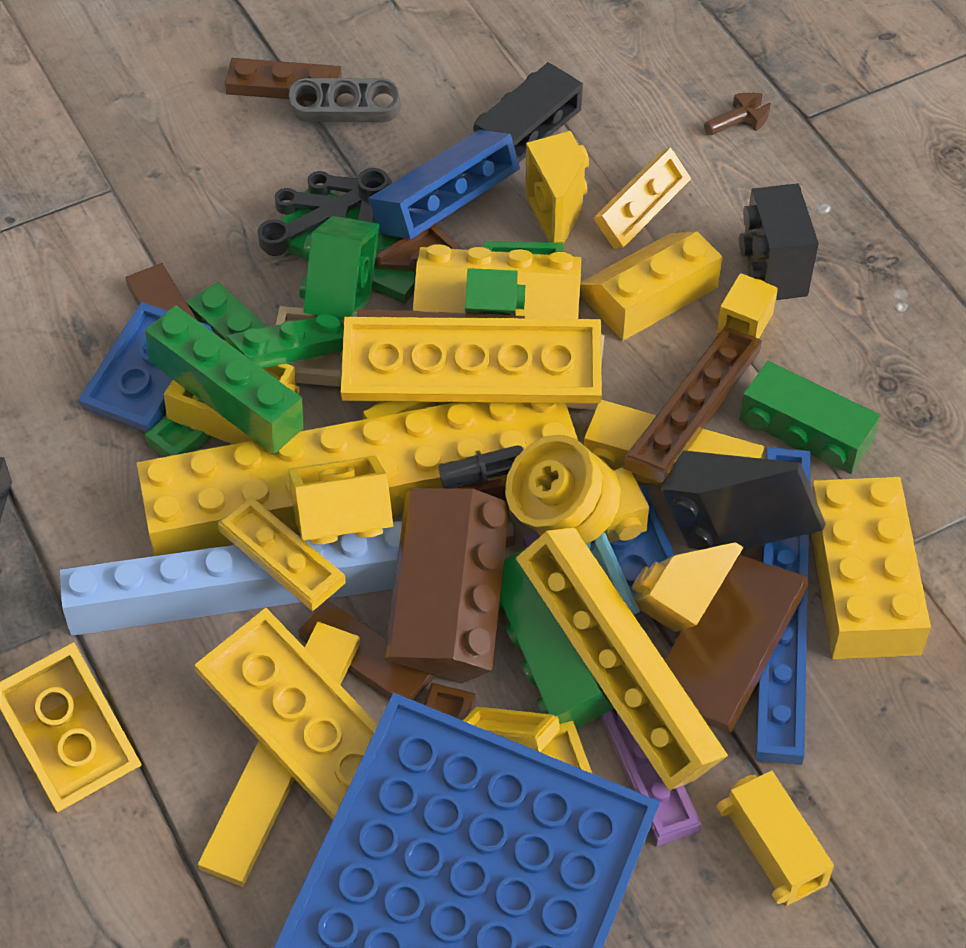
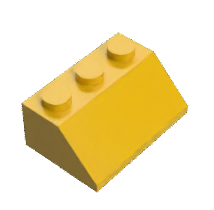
(653, 282)

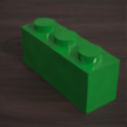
(809, 417)

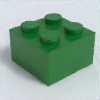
(339, 267)

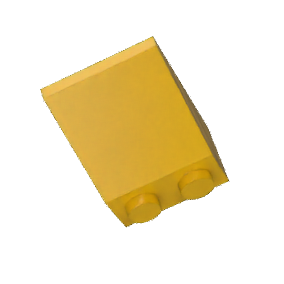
(66, 727)

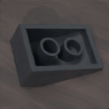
(740, 500)

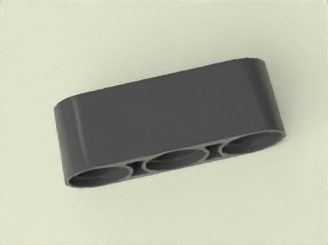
(329, 89)

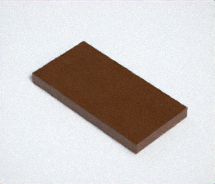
(735, 639)

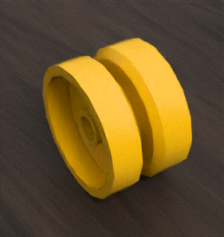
(562, 487)

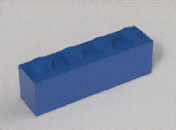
(444, 184)

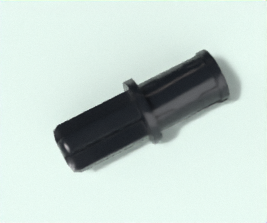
(478, 467)

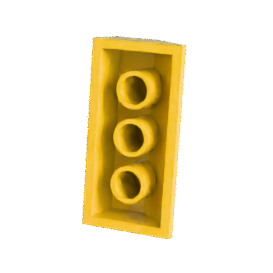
(549, 280)

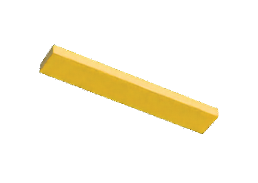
(265, 781)

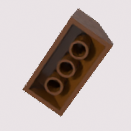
(448, 582)

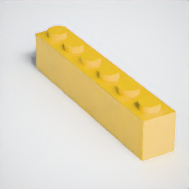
(621, 657)

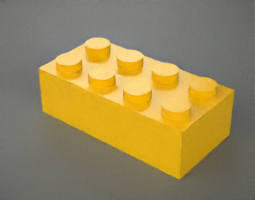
(869, 570)

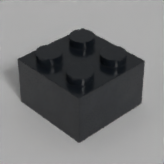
(779, 239)

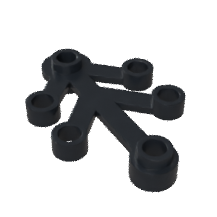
(276, 235)

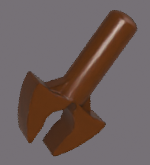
(744, 112)

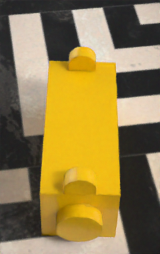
(778, 837)

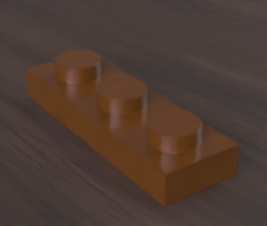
(273, 78)

